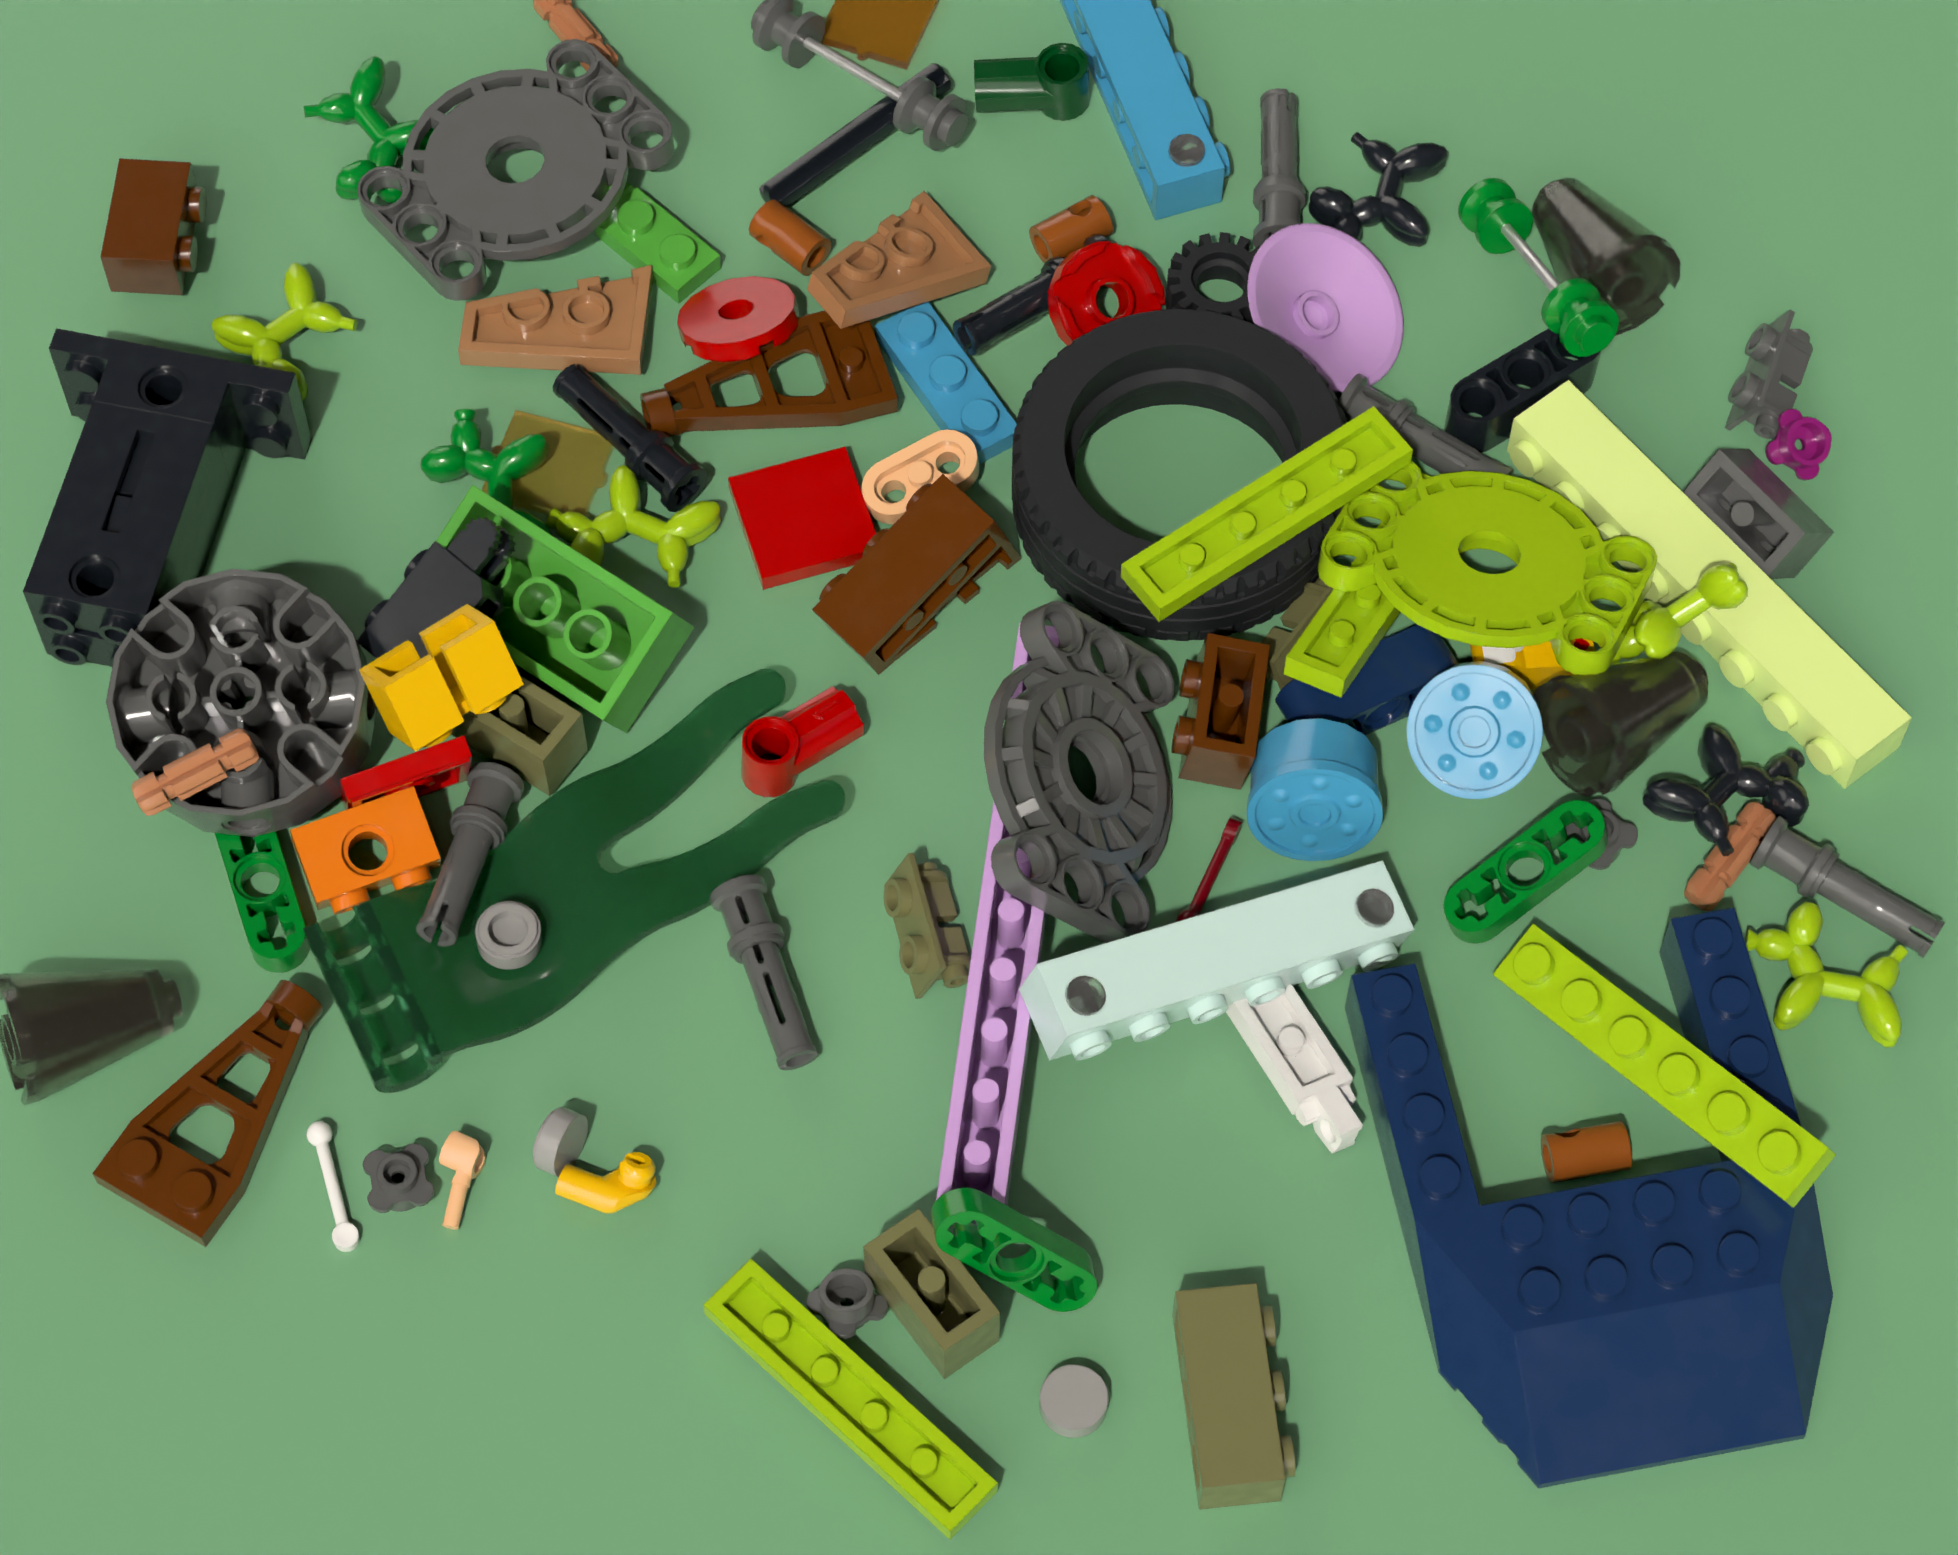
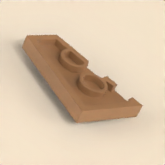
(898, 267)
(586, 325)

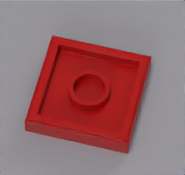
(802, 517)
(425, 770)

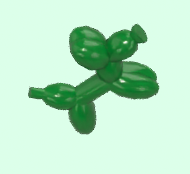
(359, 106)
(465, 455)

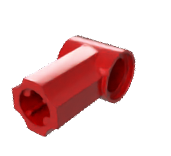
(800, 740)

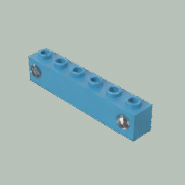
(1151, 103)

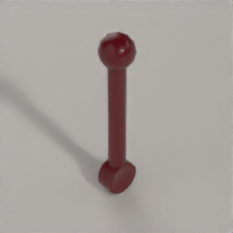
(1228, 839)

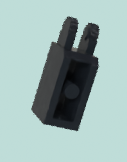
(439, 584)

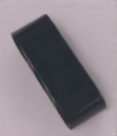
(1494, 393)

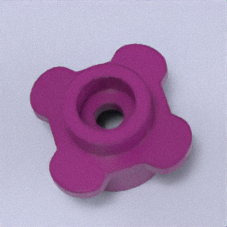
(1814, 439)

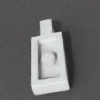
(1300, 1065)

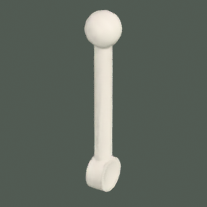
(344, 1235)

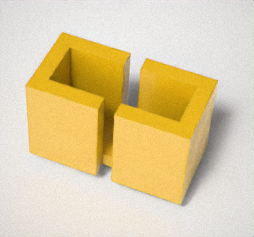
(461, 673)

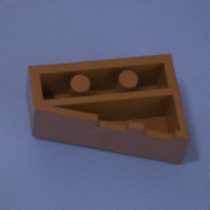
(913, 573)

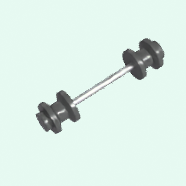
(916, 106)

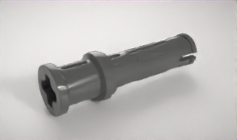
(1279, 192)
(1428, 443)
(476, 830)
(1818, 871)
(763, 941)

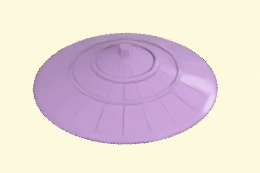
(1327, 302)

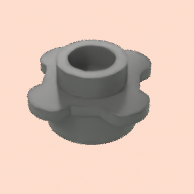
(1619, 834)
(402, 1196)
(844, 1288)

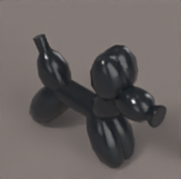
(1398, 216)
(1722, 763)

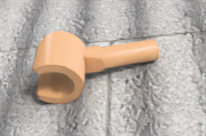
(467, 1159)

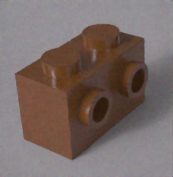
(152, 227)
(1223, 711)

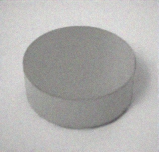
(508, 935)
(560, 1140)
(1073, 1401)

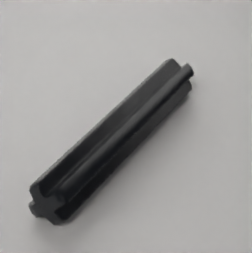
(843, 145)

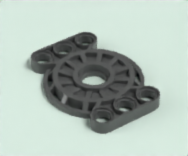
(524, 219)
(1066, 704)

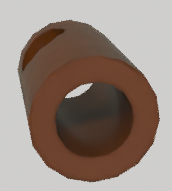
(1070, 228)
(789, 237)
(1586, 1152)

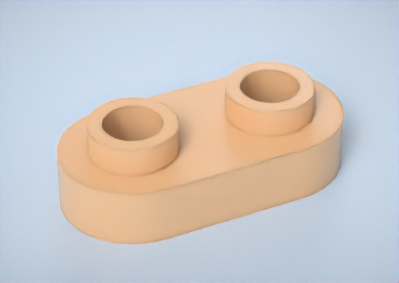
(916, 467)

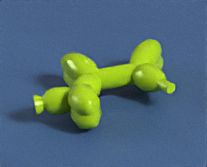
(263, 343)
(673, 538)
(1659, 628)
(1797, 1002)

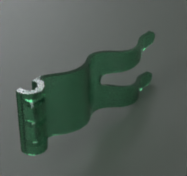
(586, 915)

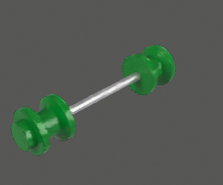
(1571, 307)

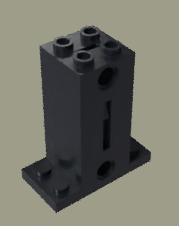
(146, 481)

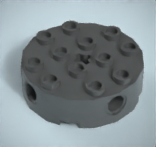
(234, 640)

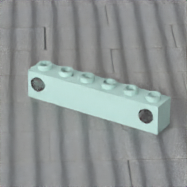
(1215, 960)

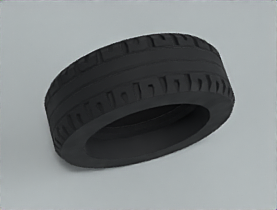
(1143, 364)

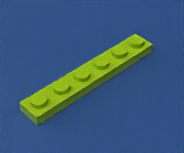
(1665, 1066)

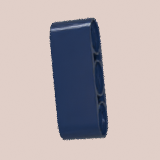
(1382, 688)

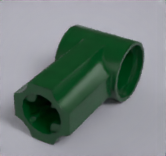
(1050, 82)

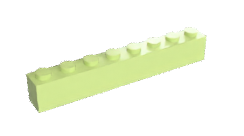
(1763, 643)

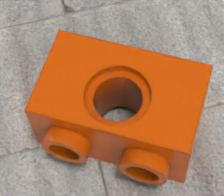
(391, 820)

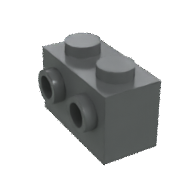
(1758, 512)

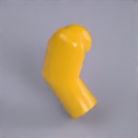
(613, 1191)

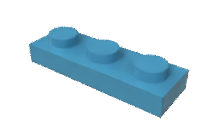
(946, 379)

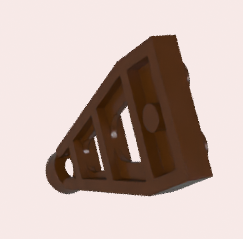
(849, 364)
(175, 1184)

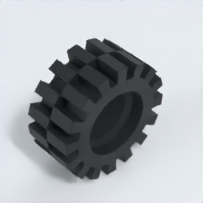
(1208, 263)

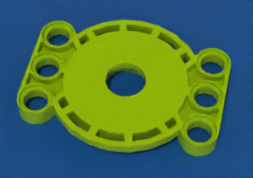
(1537, 602)

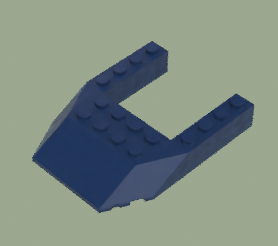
(1617, 1312)

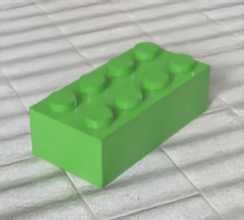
(575, 619)

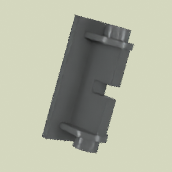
(1774, 356)

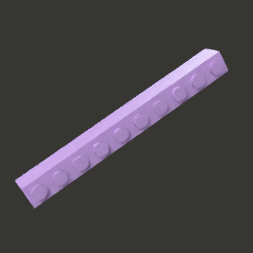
(993, 1026)

